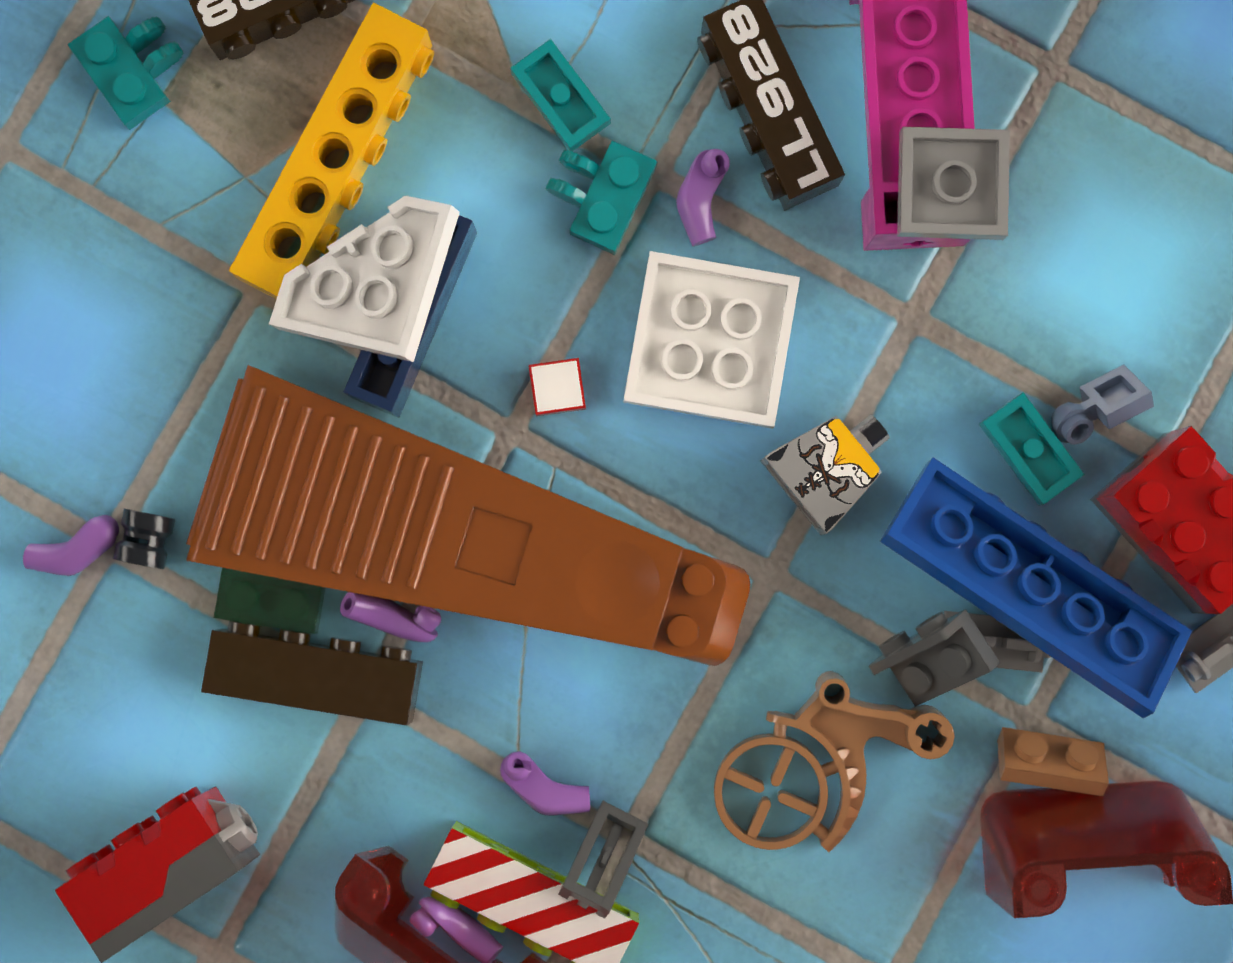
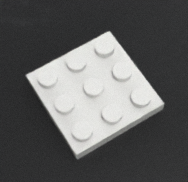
(711, 339)

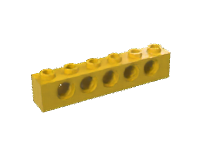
(379, 39)

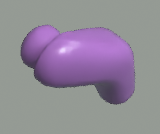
(697, 192)
(76, 554)
(392, 617)
(541, 792)
(458, 926)

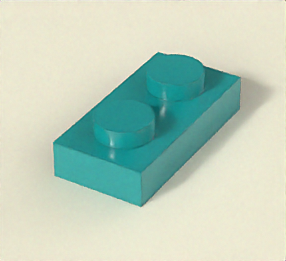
(560, 95)
(1031, 449)

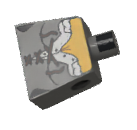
(828, 468)

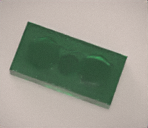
(269, 601)

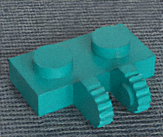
(120, 72)
(611, 196)

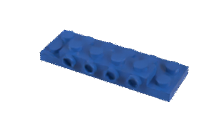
(1038, 587)

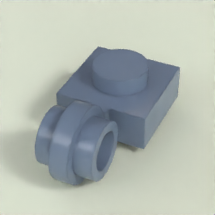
(1109, 398)

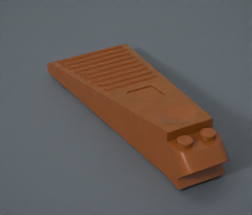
(387, 515)

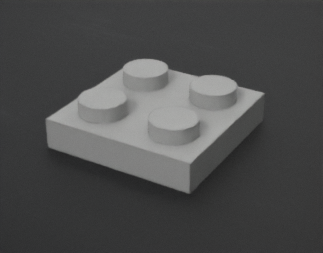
(953, 183)

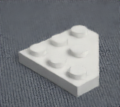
(372, 282)

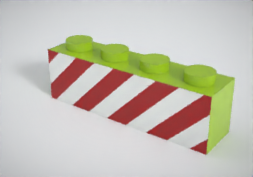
(524, 897)

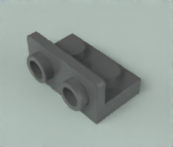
(937, 657)

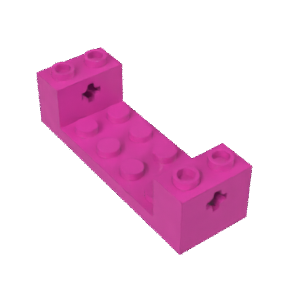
(912, 78)

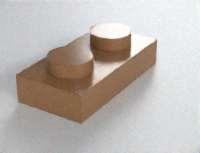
(1052, 761)

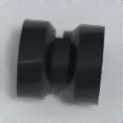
(147, 527)

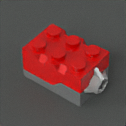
(1178, 517)
(157, 869)

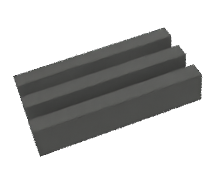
(586, 895)

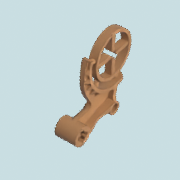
(843, 729)

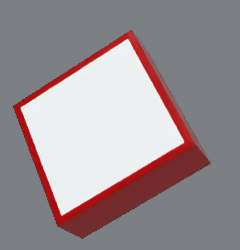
(557, 387)

